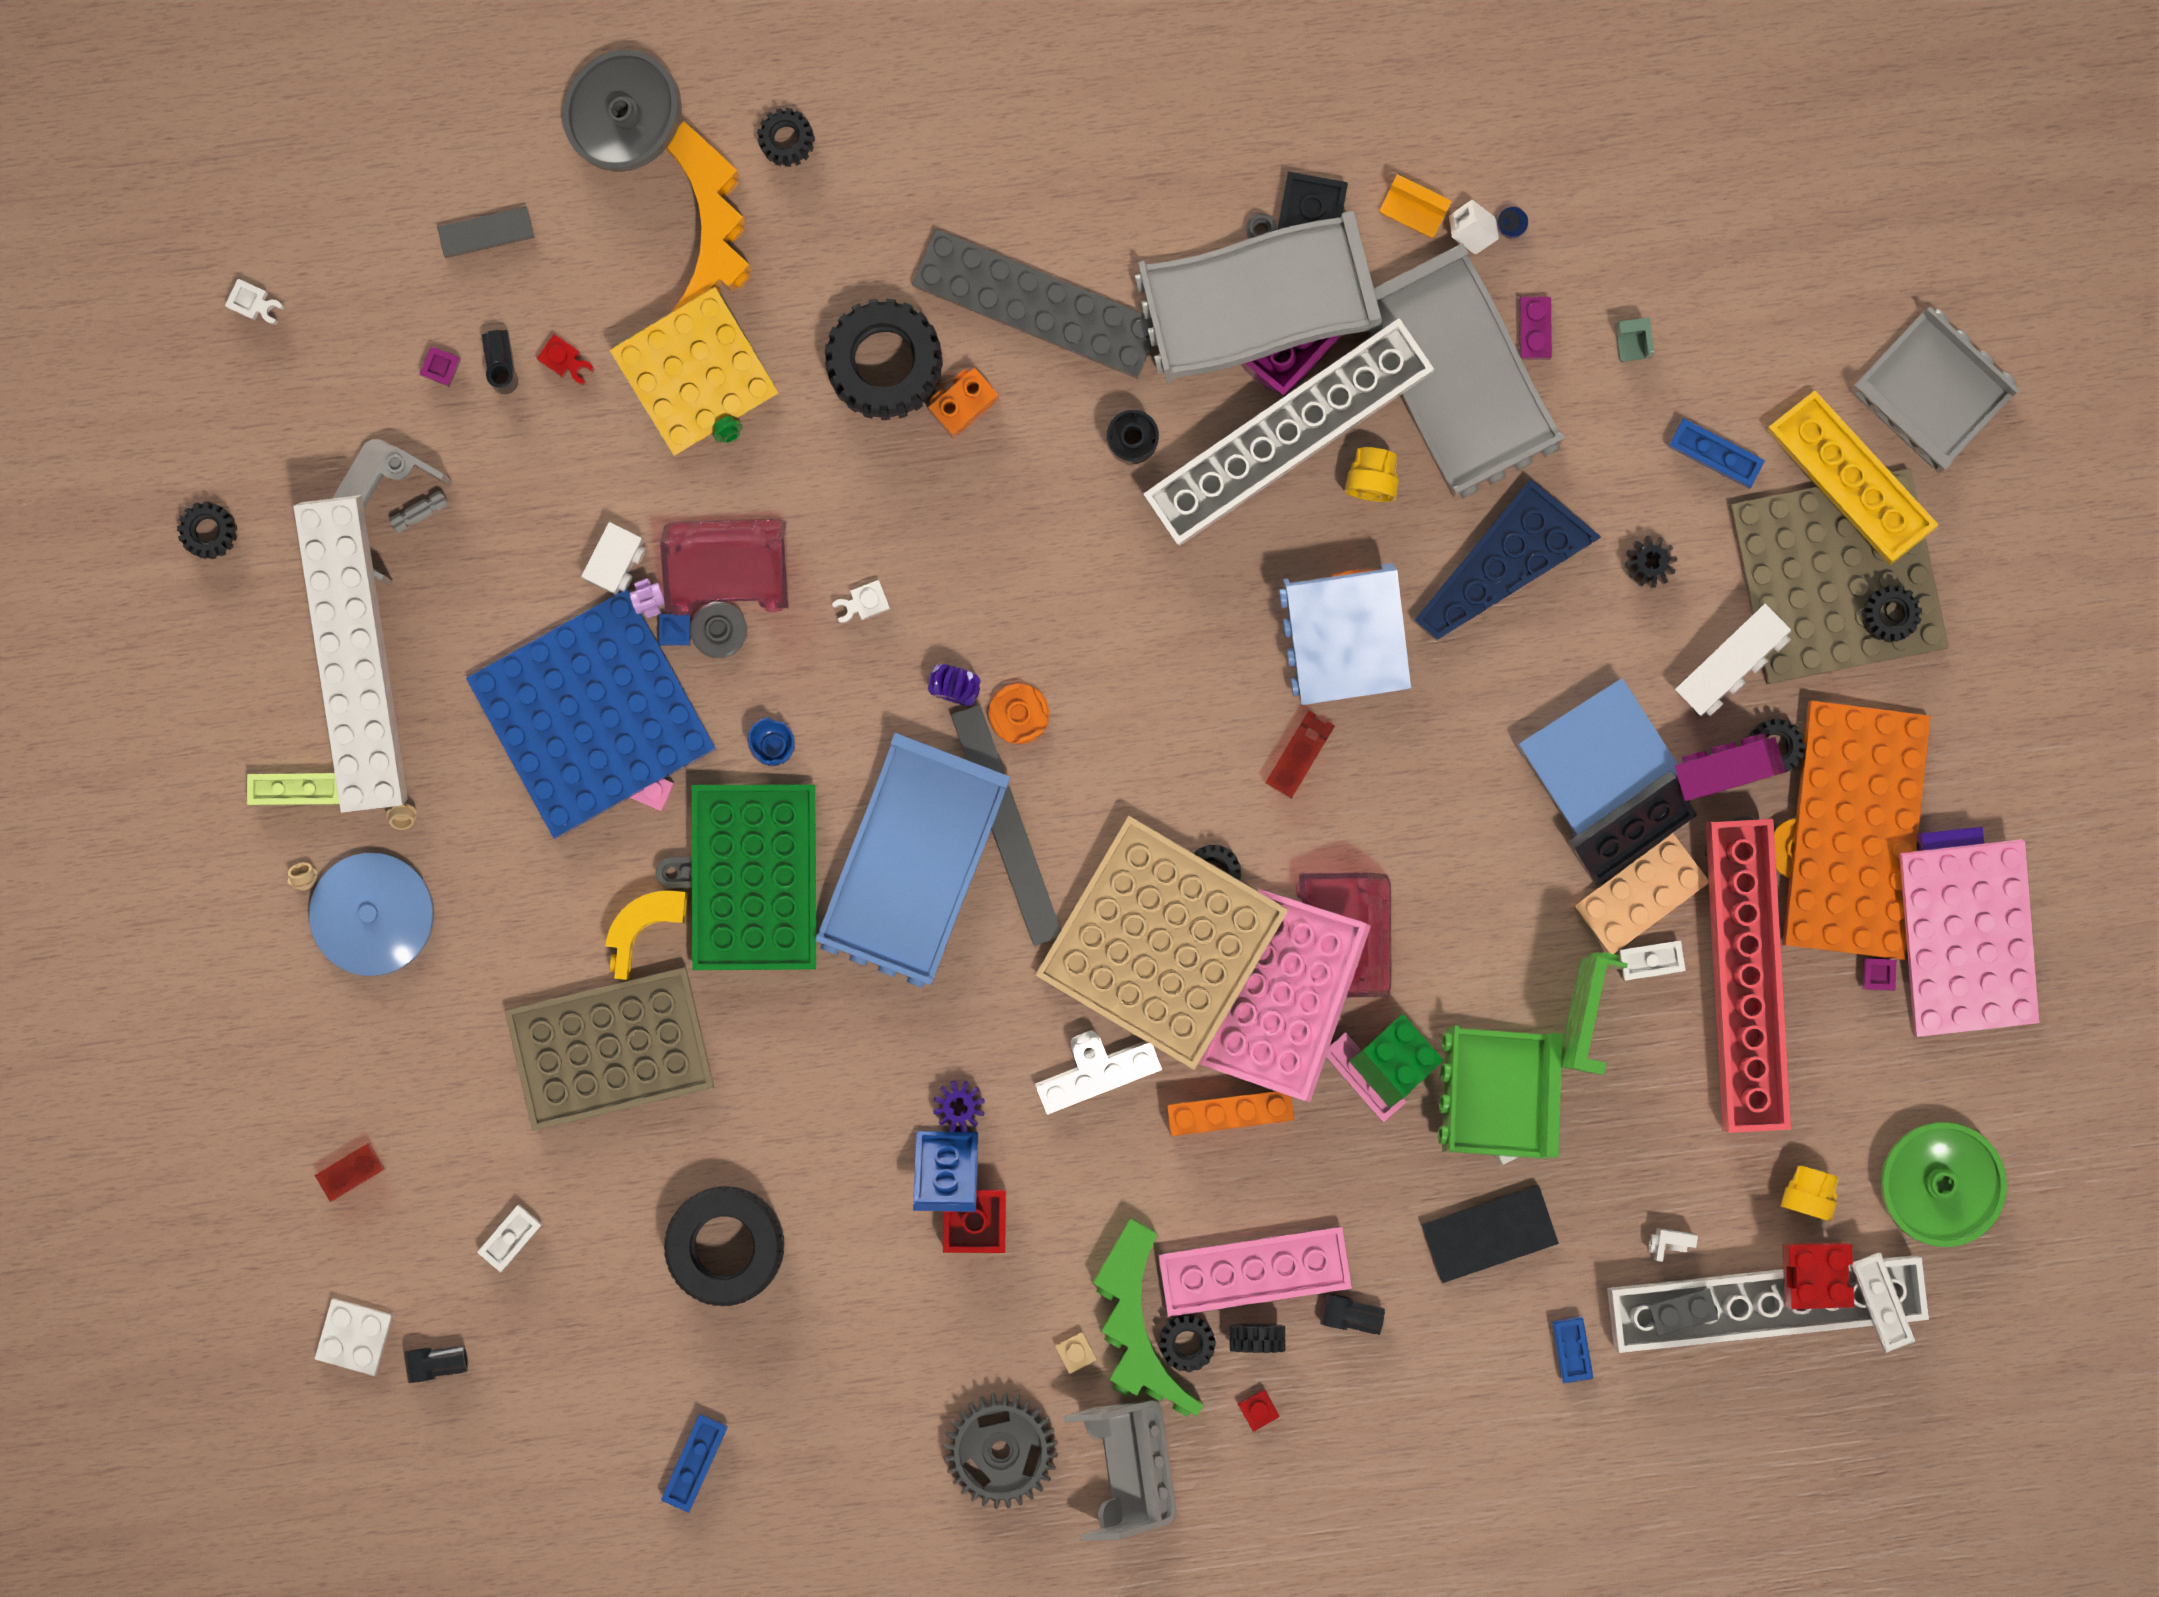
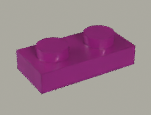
(1535, 328)

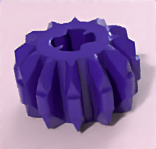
(954, 684)
(968, 1101)

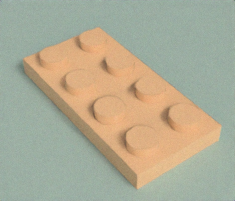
(1641, 894)

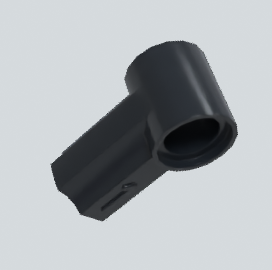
(499, 359)
(1343, 1313)
(427, 1363)

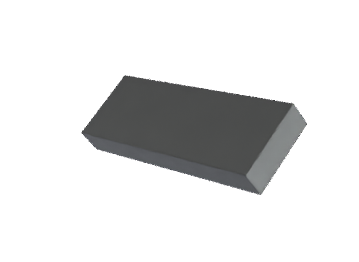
(486, 232)

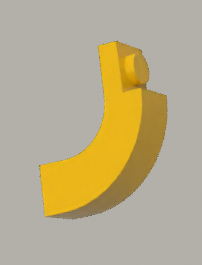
(636, 916)

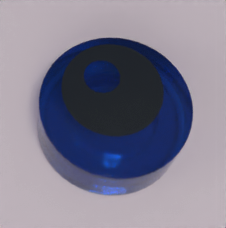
(1512, 222)

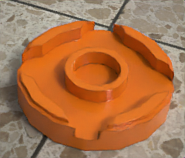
(1019, 713)

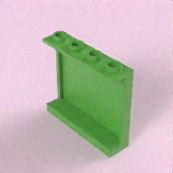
(1584, 1012)
(1501, 1093)

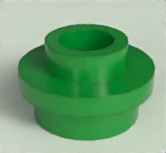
(727, 429)

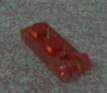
(1299, 755)

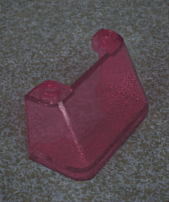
(725, 563)
(1364, 899)

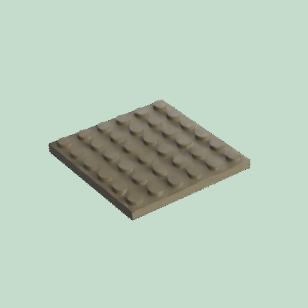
(1816, 577)

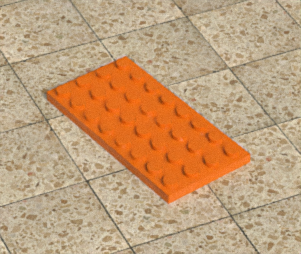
(1853, 820)

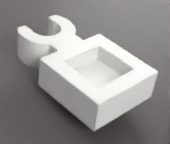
(250, 301)
(867, 600)

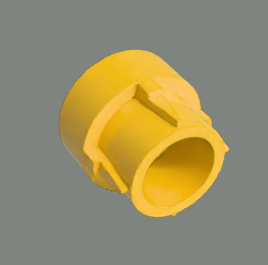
(1373, 475)
(1811, 1193)

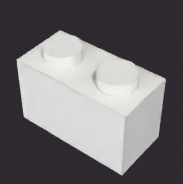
(614, 559)

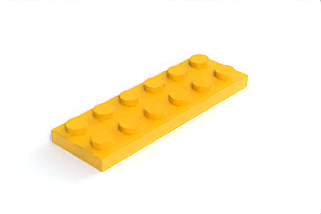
(1852, 477)

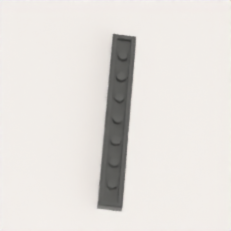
(1010, 832)

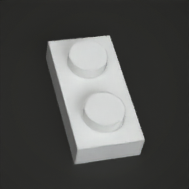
(1652, 960)
(509, 1238)

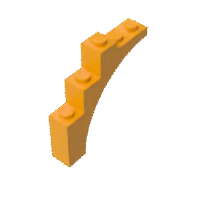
(720, 222)

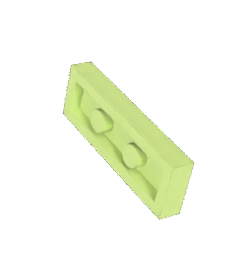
(292, 789)

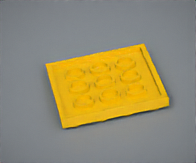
(693, 370)

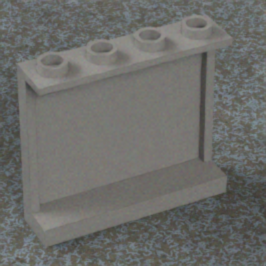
(1935, 389)

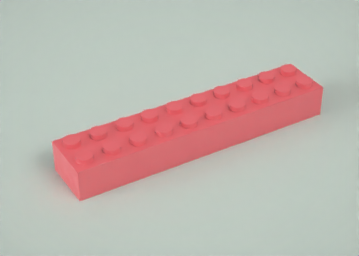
(1748, 976)

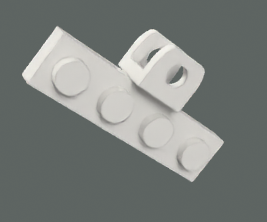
(1096, 1071)

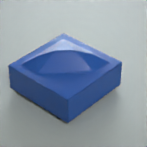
(674, 630)

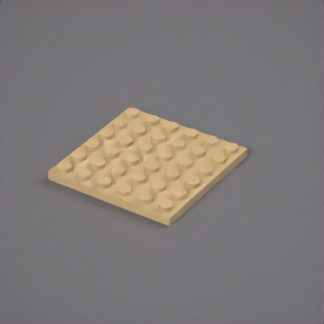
(1161, 942)

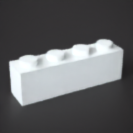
(1734, 660)

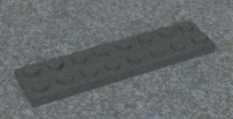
(1035, 303)

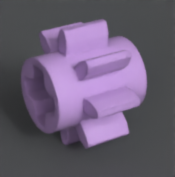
(647, 598)

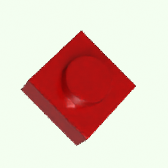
(1258, 1410)

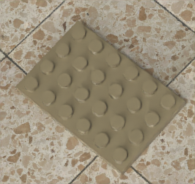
(609, 1048)

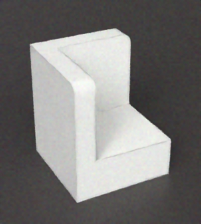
(1473, 227)

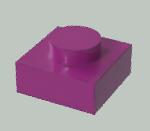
(440, 366)
(1879, 974)

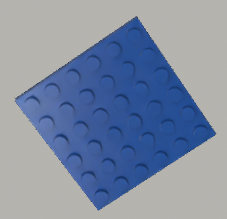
(591, 714)

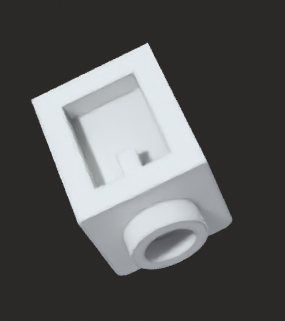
(1676, 1239)

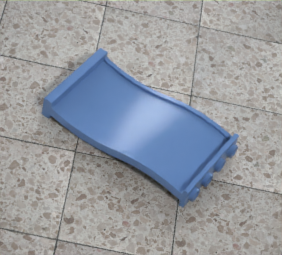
(912, 860)

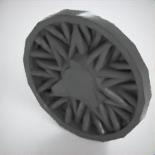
(718, 629)

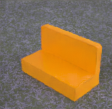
(1415, 206)

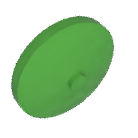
(1943, 1184)

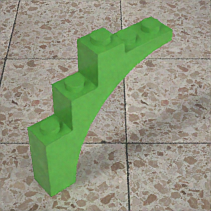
(1139, 1365)

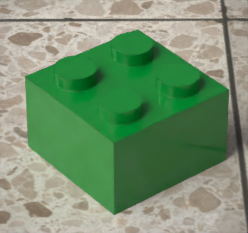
(1396, 1060)

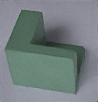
(1634, 339)

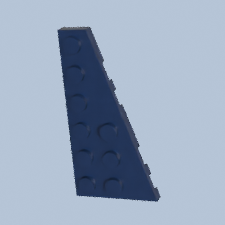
(1518, 548)

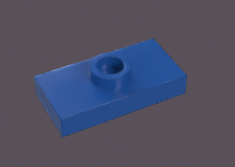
(1572, 1350)

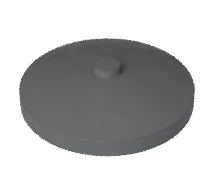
(622, 110)

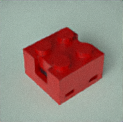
(1817, 1275)

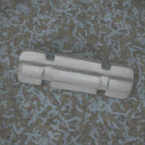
(418, 511)

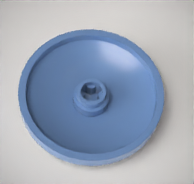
(371, 914)

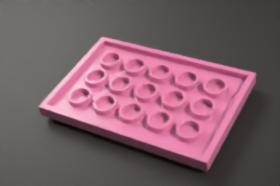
(1969, 938)
(1291, 1002)

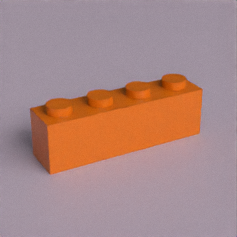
(1229, 1112)

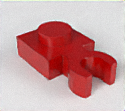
(562, 358)

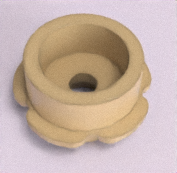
(401, 816)
(302, 876)

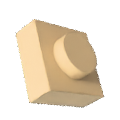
(1076, 1352)

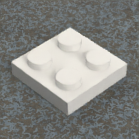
(353, 1337)

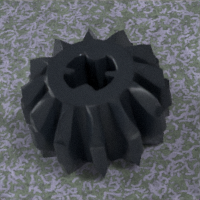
(1639, 559)

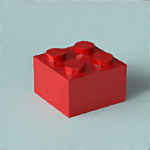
(979, 1230)

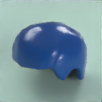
(771, 742)

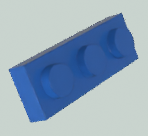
(1716, 453)
(694, 1463)

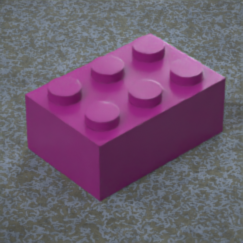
(1729, 766)

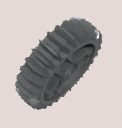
(1005, 1473)

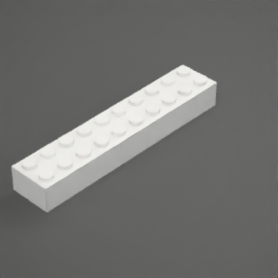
(1289, 432)
(351, 653)
(1751, 1308)

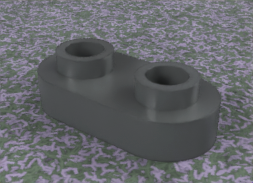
(684, 869)

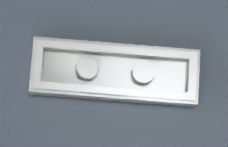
(1882, 1302)

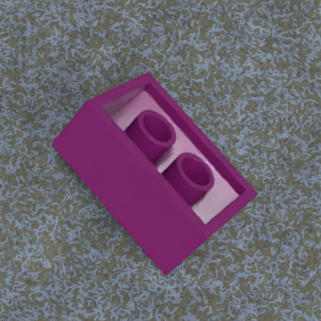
(1286, 368)

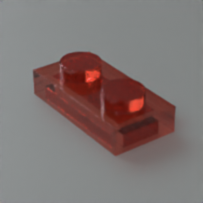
(349, 1172)

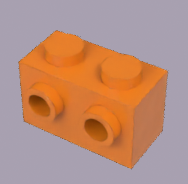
(962, 402)

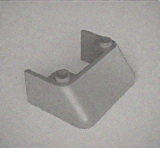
(371, 465)
(1136, 1468)

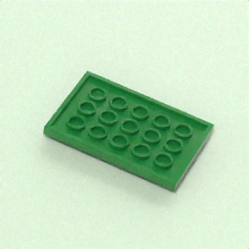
(753, 877)

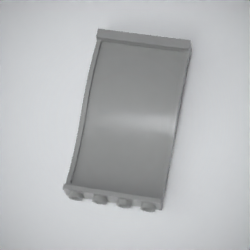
(1259, 297)
(1480, 401)

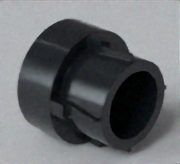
(1144, 425)

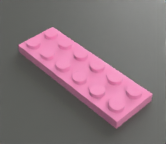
(1255, 1271)

